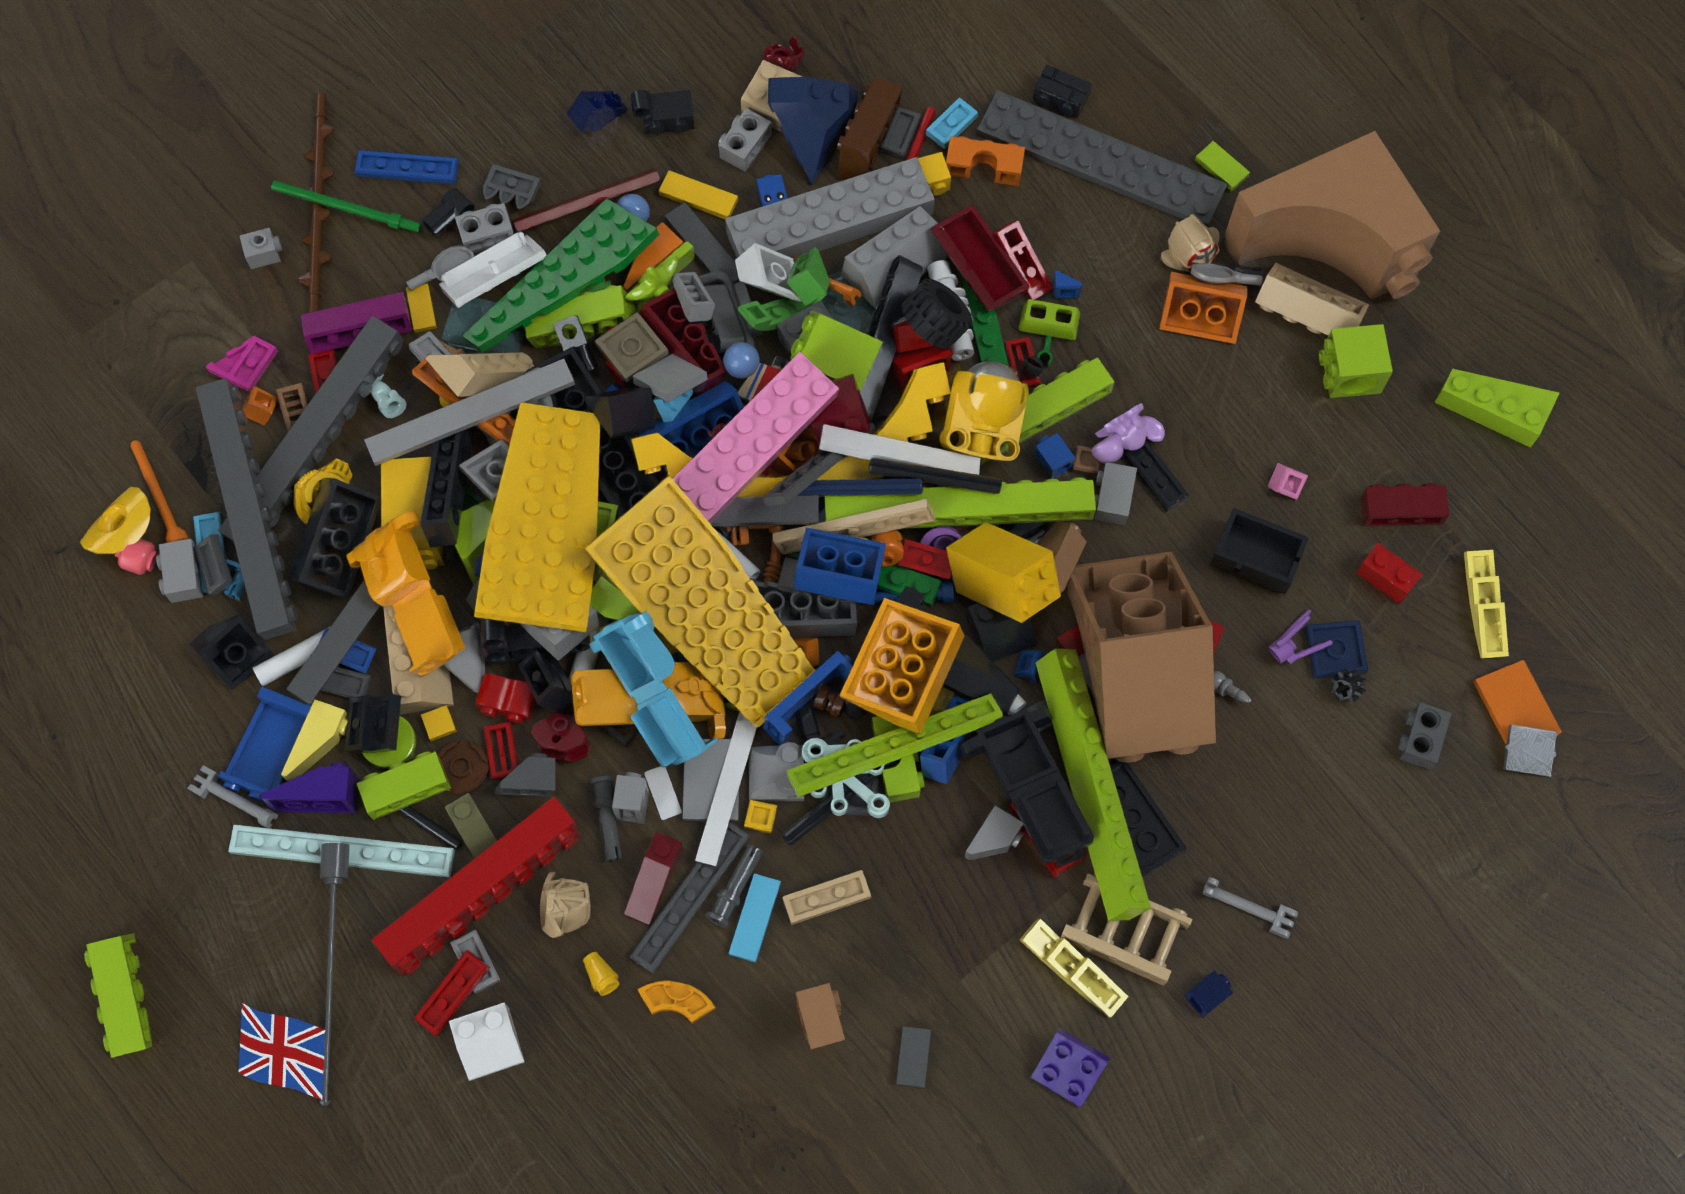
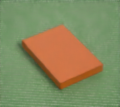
(1515, 700)

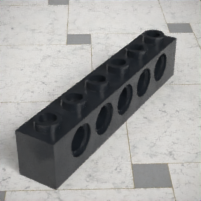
(446, 489)

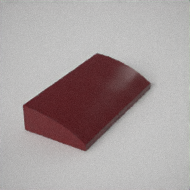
(980, 259)

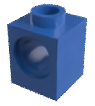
(1053, 456)

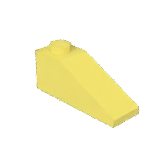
(318, 735)

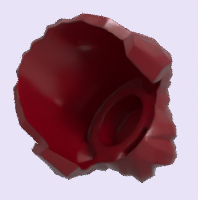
(783, 57)

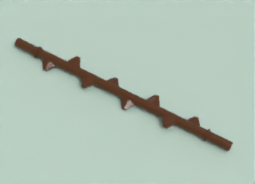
(319, 214)

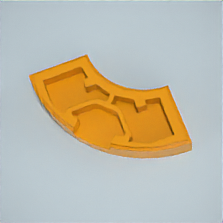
(676, 997)

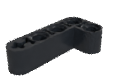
(512, 642)

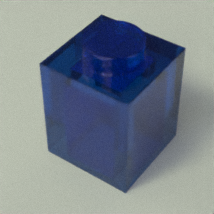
(1209, 993)

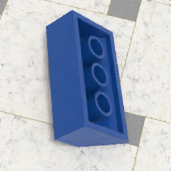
(698, 418)

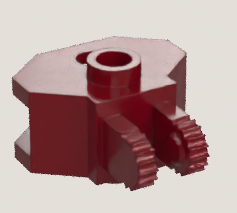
(563, 735)

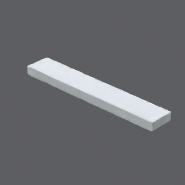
(872, 446)

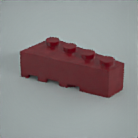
(683, 337)

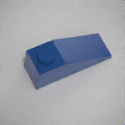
(942, 759)

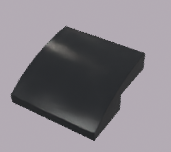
(373, 724)

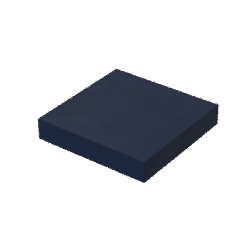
(1345, 652)

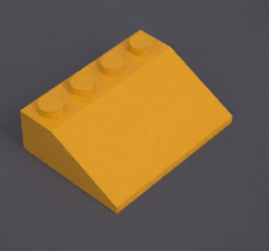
(903, 664)

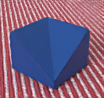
(1065, 286)

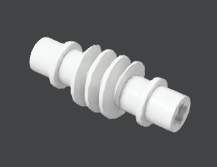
(942, 273)

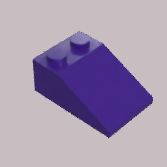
(318, 791)

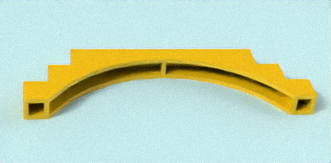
(906, 420)

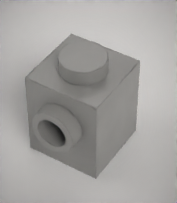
(261, 248)

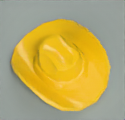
(119, 524)

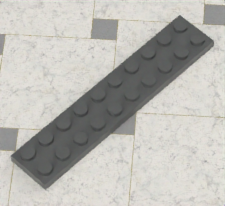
(1101, 158)

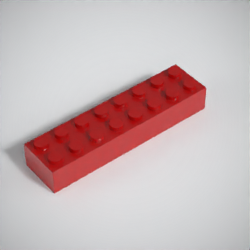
(477, 887)

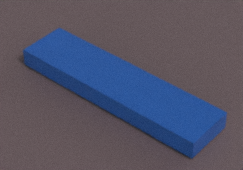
(406, 167)

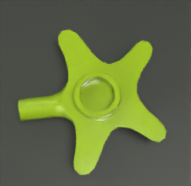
(653, 283)

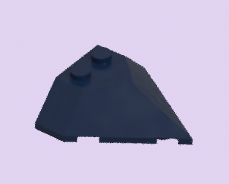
(812, 117)

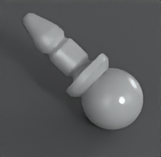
(1225, 687)

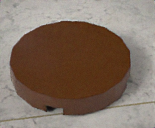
(464, 766)

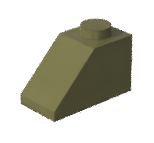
(470, 825)

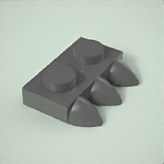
(511, 185)

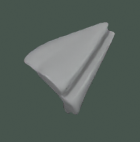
(469, 663)

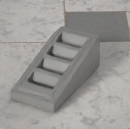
(693, 298)

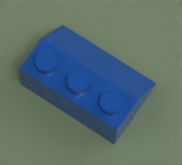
(839, 566)

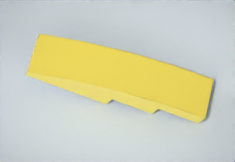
(1486, 604)
(1074, 968)

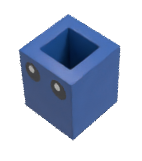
(771, 189)

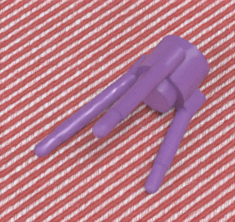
(1284, 647)

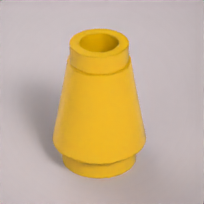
(601, 974)

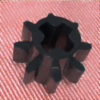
(1348, 685)

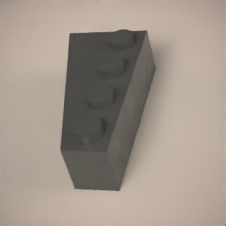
(809, 613)

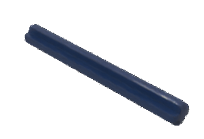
(860, 487)

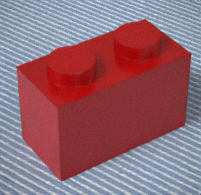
(1389, 573)

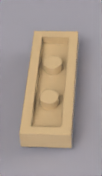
(826, 897)

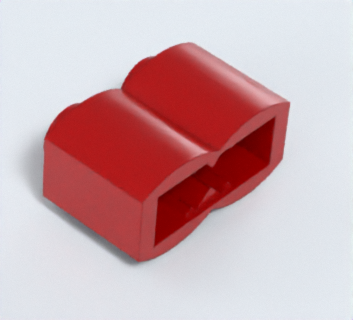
(505, 698)

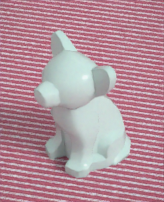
(387, 399)

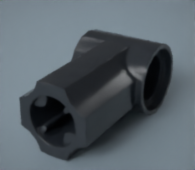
(443, 216)

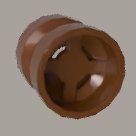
(829, 700)

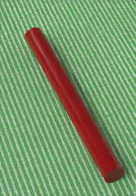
(921, 133)

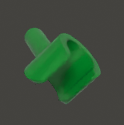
(1046, 350)

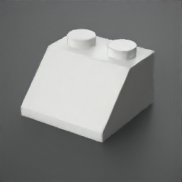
(766, 270)
(487, 1041)

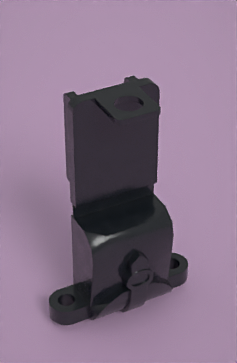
(1033, 784)

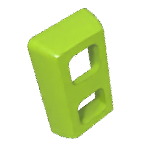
(1048, 325)

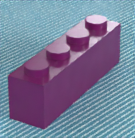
(342, 324)

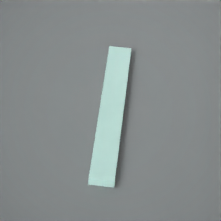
(362, 853)

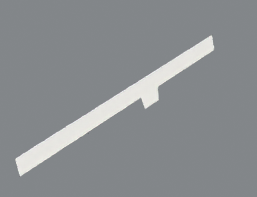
(733, 767)

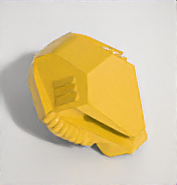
(308, 485)

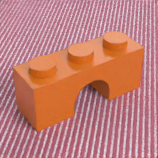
(1004, 158)

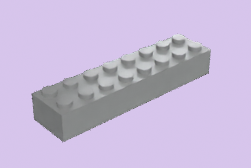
(834, 212)

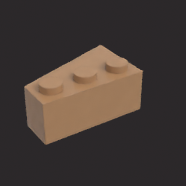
(819, 1015)

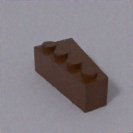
(868, 128)

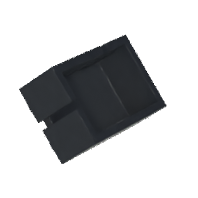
(1259, 551)

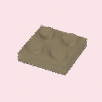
(631, 347)

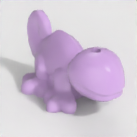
(1128, 433)

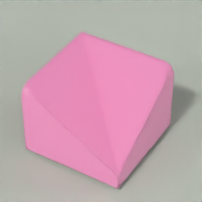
(1287, 481)

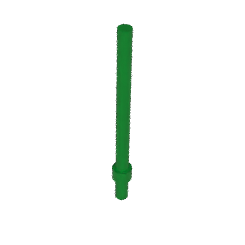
(393, 220)

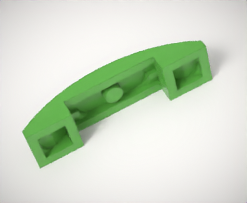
(768, 315)

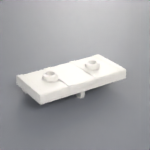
(490, 268)

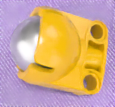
(985, 411)

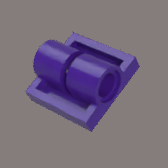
(1070, 1067)

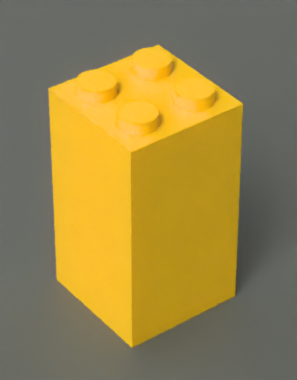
(404, 491)
(1004, 572)

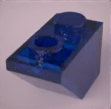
(595, 109)

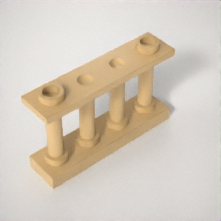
(1129, 956)

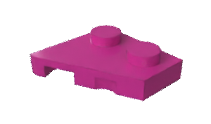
(245, 363)

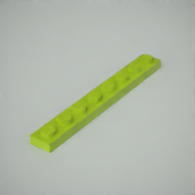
(893, 745)

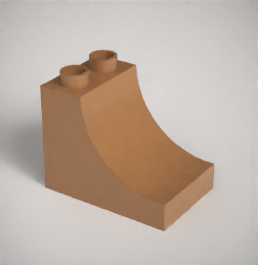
(1343, 211)
(1145, 655)

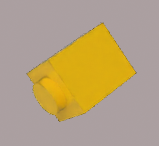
(936, 173)

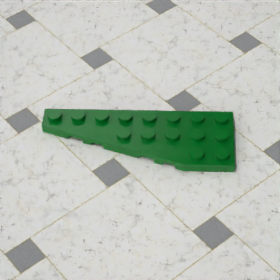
(596, 247)

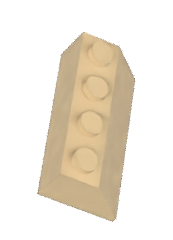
(1309, 301)
(479, 372)
(416, 691)

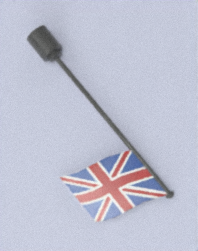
(287, 1049)

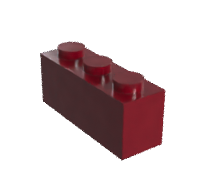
(1404, 505)

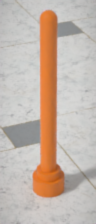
(173, 532)

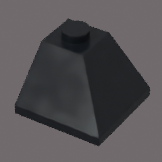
(231, 649)

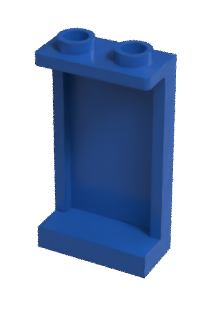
(775, 720)
(265, 745)

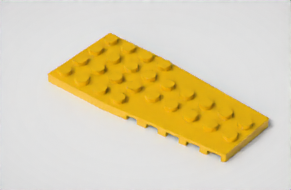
(543, 521)
(701, 600)

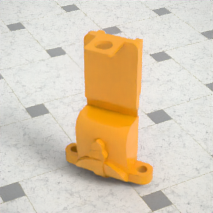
(400, 580)
(603, 700)

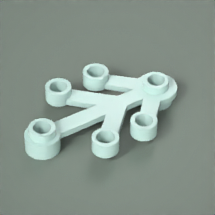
(852, 782)

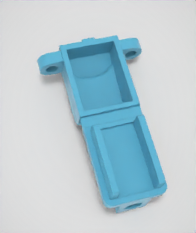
(641, 665)

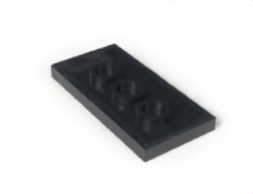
(1149, 830)

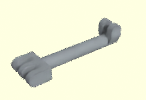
(209, 785)
(1276, 918)

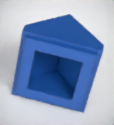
(1026, 666)

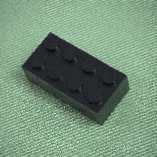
(336, 525)

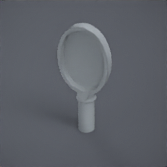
(441, 264)
(1221, 275)

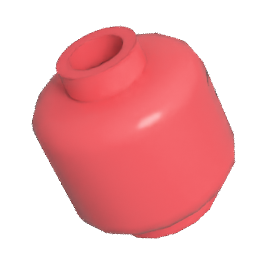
(138, 557)

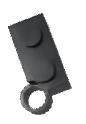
(663, 111)

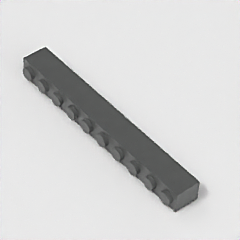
(325, 415)
(246, 509)

